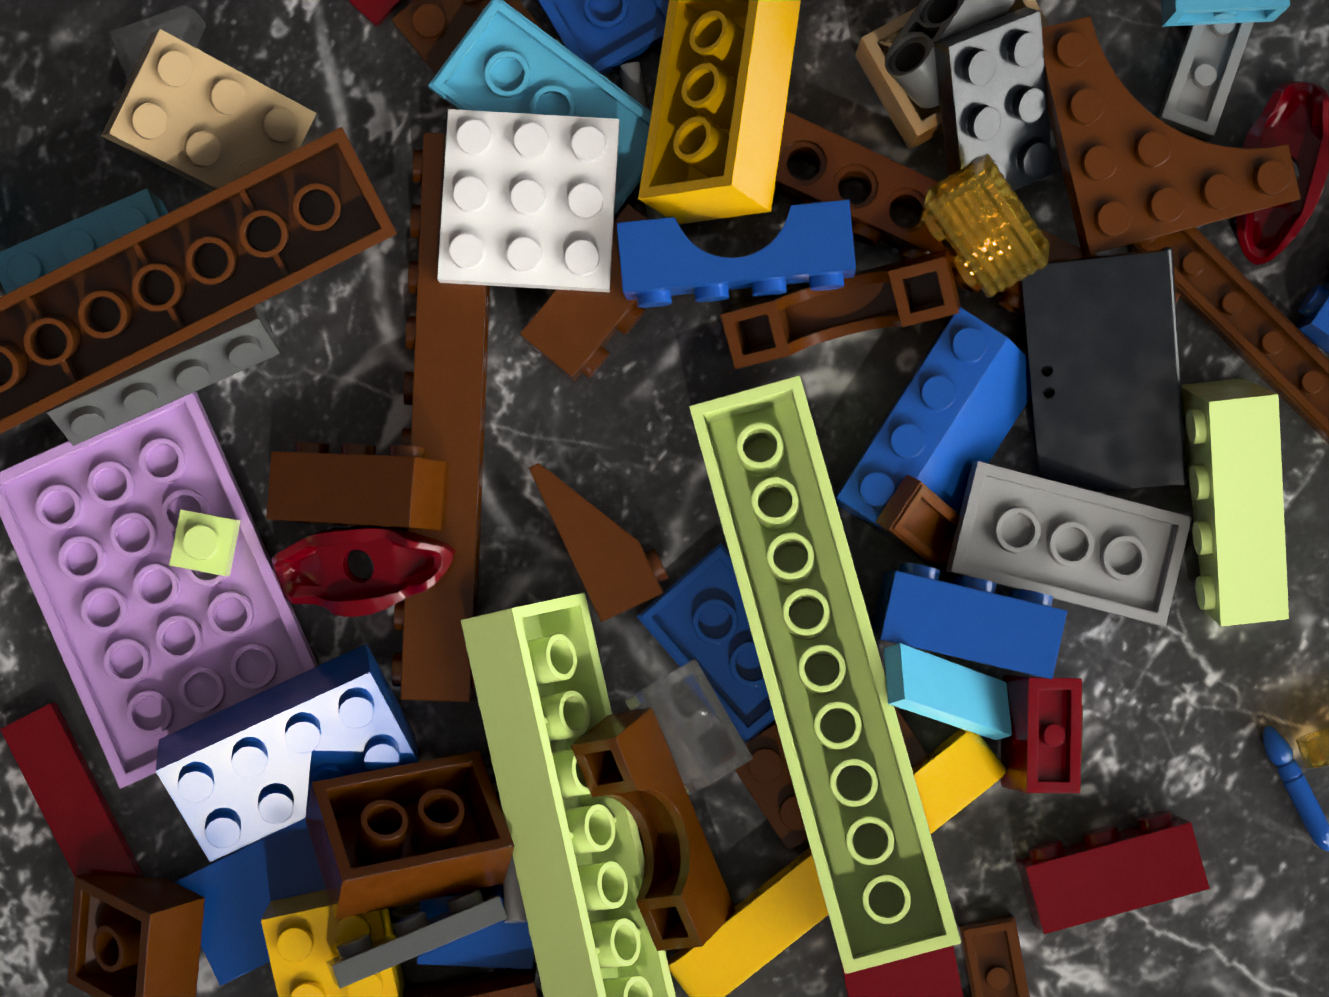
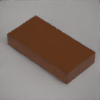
(920, 522)

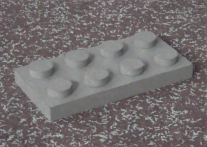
(1069, 543)

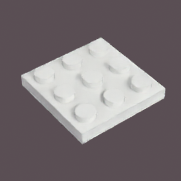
(528, 200)

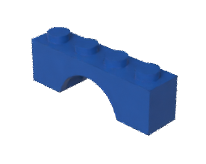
(810, 248)

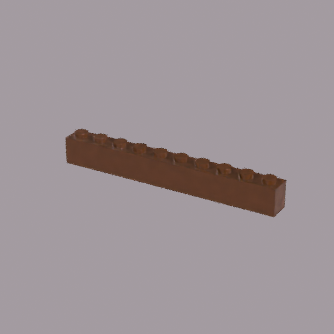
(450, 425)

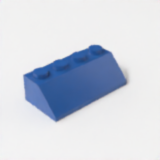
(942, 420)

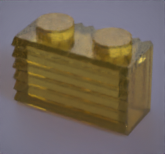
(985, 227)

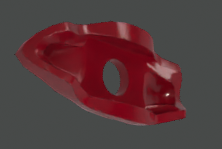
(1296, 117)
(319, 573)

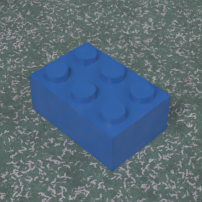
(969, 620)

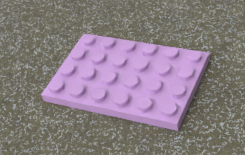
(141, 636)

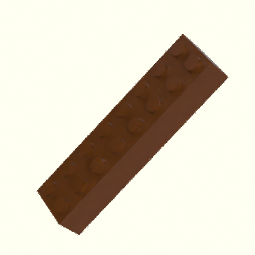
(184, 274)

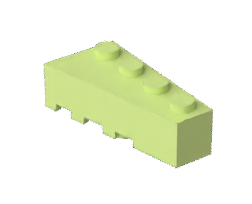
(1236, 500)

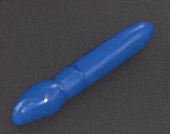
(1281, 754)

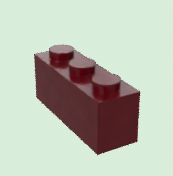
(1111, 872)

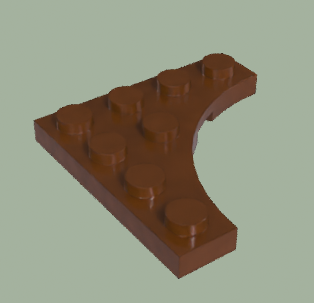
(1132, 171)

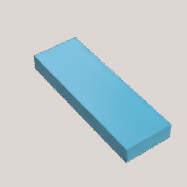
(947, 692)

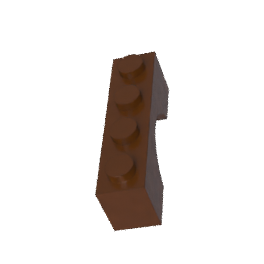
(873, 299)
(681, 884)

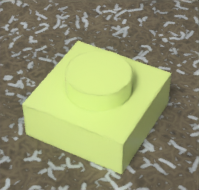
(204, 543)

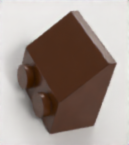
(134, 937)

